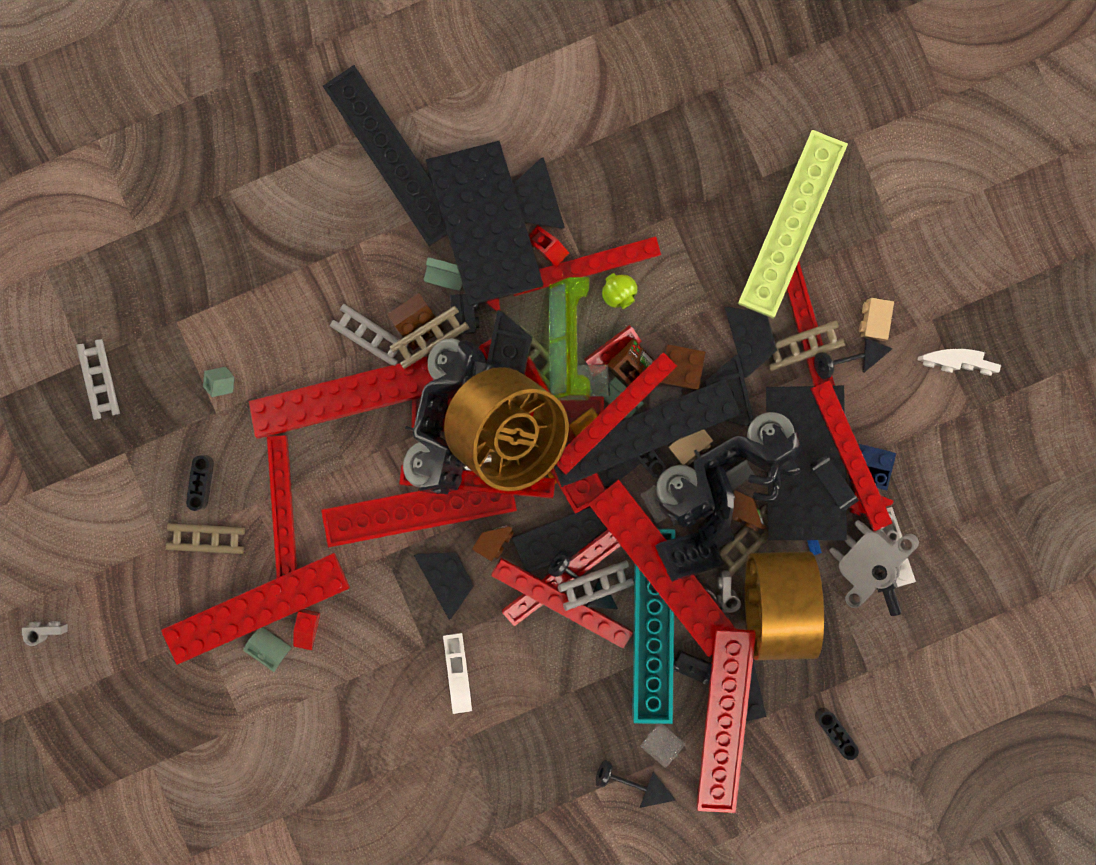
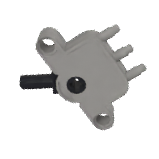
(868, 555)

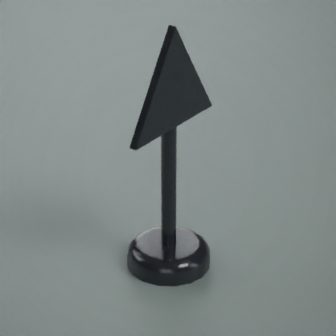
(872, 354)
(560, 565)
(654, 794)

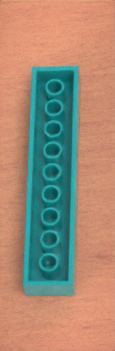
(652, 651)

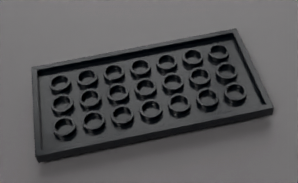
(484, 223)
(803, 504)

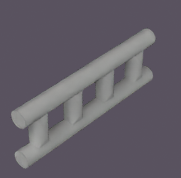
(357, 336)
(104, 369)
(590, 595)

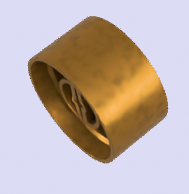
(526, 445)
(784, 605)

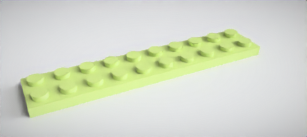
(792, 224)

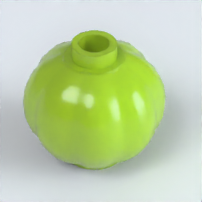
(619, 291)

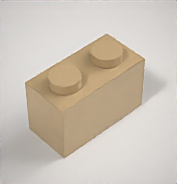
(876, 319)
(684, 448)

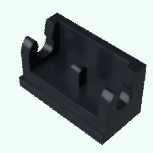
(692, 667)

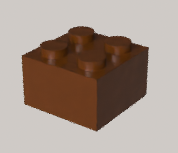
(688, 368)

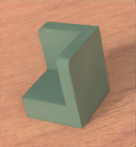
(218, 381)

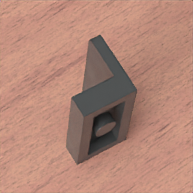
(739, 473)

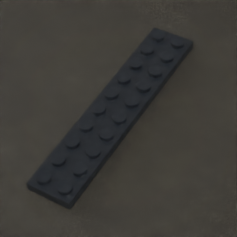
(388, 152)
(655, 429)

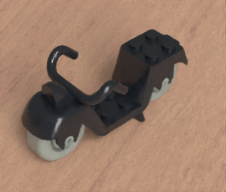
(768, 444)
(430, 461)

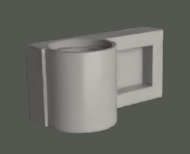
(726, 593)
(43, 631)

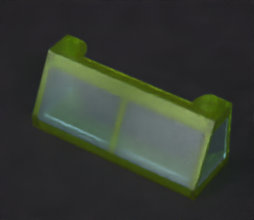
(563, 305)

